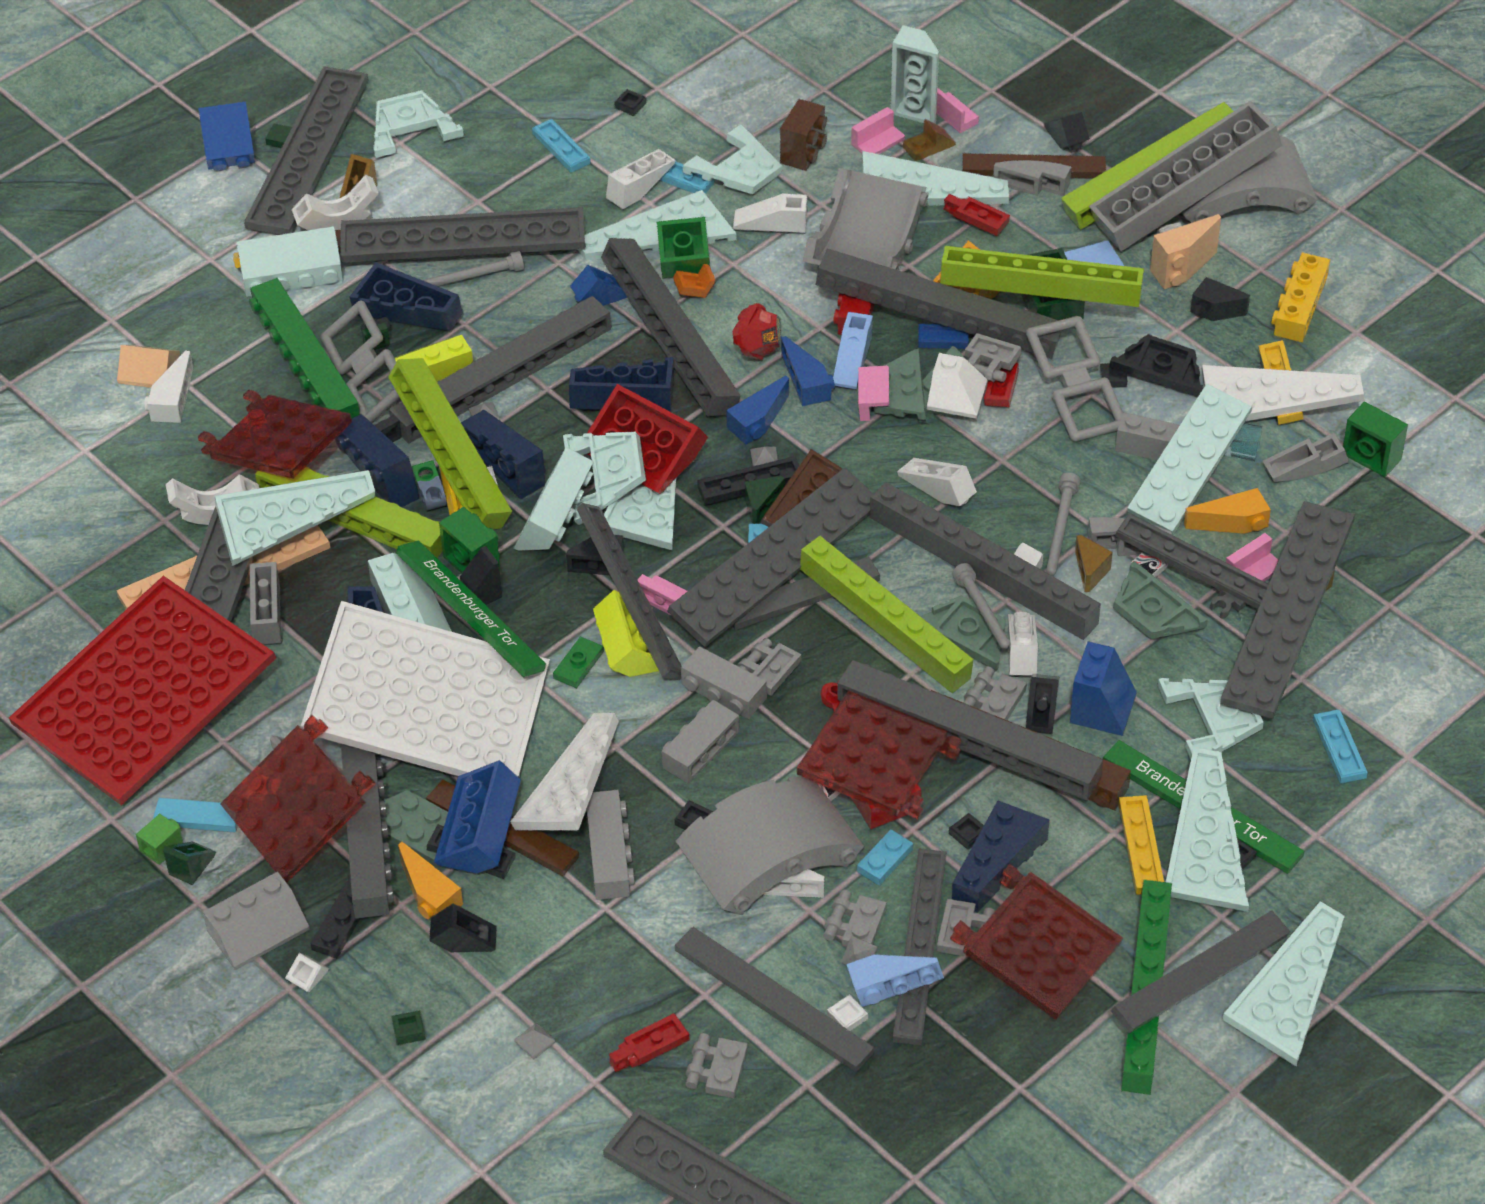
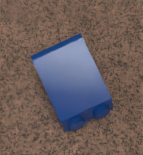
(226, 136)
(1102, 691)

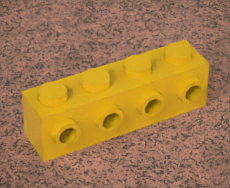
(1301, 297)

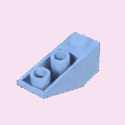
(853, 349)
(888, 975)

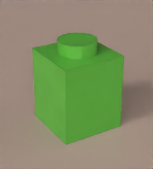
(157, 835)

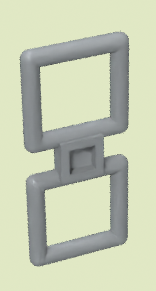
(363, 360)
(1075, 377)

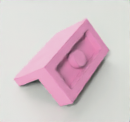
(955, 112)
(876, 133)
(872, 389)
(1255, 558)
(660, 591)

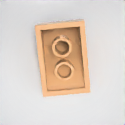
(1184, 251)

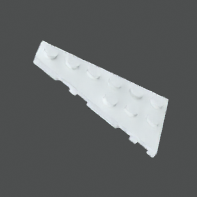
(1284, 391)
(568, 786)

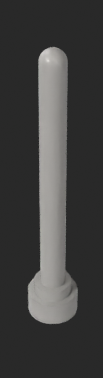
(512, 262)
(1068, 486)
(965, 576)

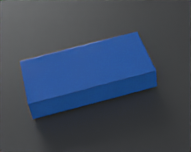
(941, 337)

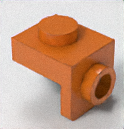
(695, 284)

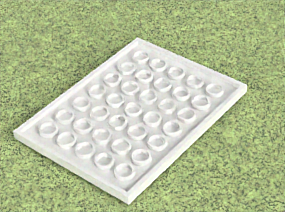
(422, 694)

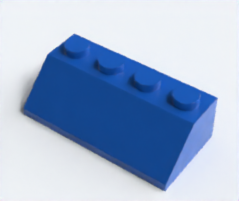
(478, 819)

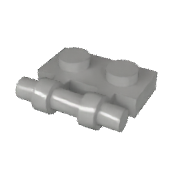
(993, 352)
(776, 666)
(1003, 693)
(953, 913)
(864, 920)
(726, 1065)

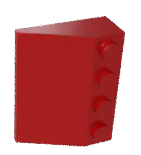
(665, 438)

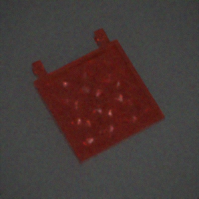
(277, 435)
(875, 754)
(295, 800)
(1039, 943)

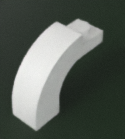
(316, 213)
(199, 505)

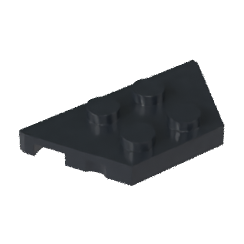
(1161, 363)

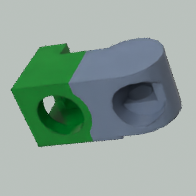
(429, 486)

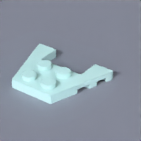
(408, 114)
(744, 170)
(616, 465)
(1224, 723)

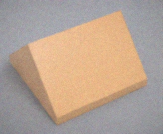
(143, 364)

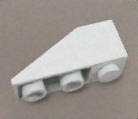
(637, 178)
(777, 213)
(1023, 644)

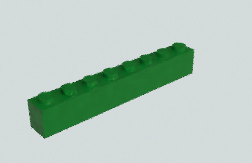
(301, 348)
(1148, 967)

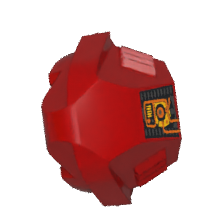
(757, 332)

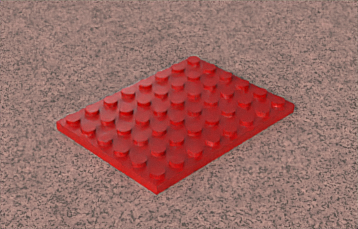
(142, 689)

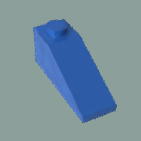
(807, 374)
(756, 413)

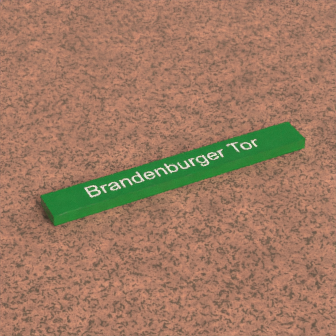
(471, 609)
(1171, 788)

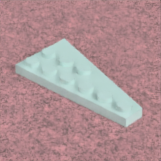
(937, 179)
(644, 225)
(273, 514)
(644, 515)
(1205, 846)
(1285, 992)

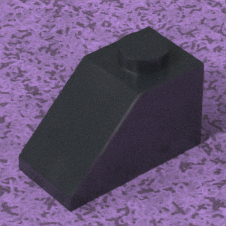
(1068, 131)
(1218, 301)
(586, 558)
(483, 576)
(1042, 703)
(462, 931)

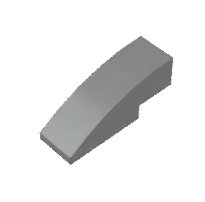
(1034, 176)
(1306, 459)
(1103, 532)

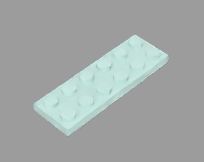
(1189, 458)

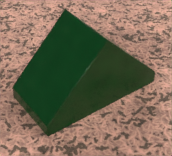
(761, 495)
(187, 860)

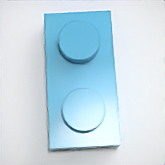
(885, 857)

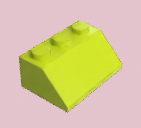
(444, 356)
(621, 638)

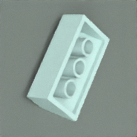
(914, 75)
(294, 258)
(555, 502)
(405, 592)

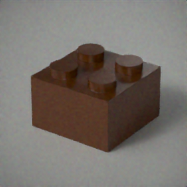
(803, 134)

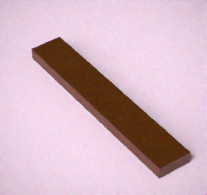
(1081, 165)
(529, 843)

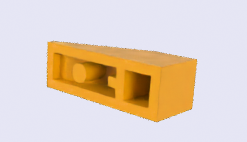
(1231, 514)
(429, 886)

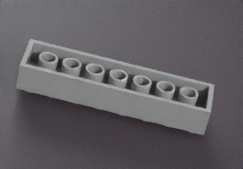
(1185, 175)

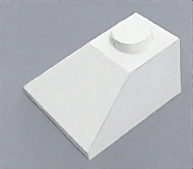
(956, 387)

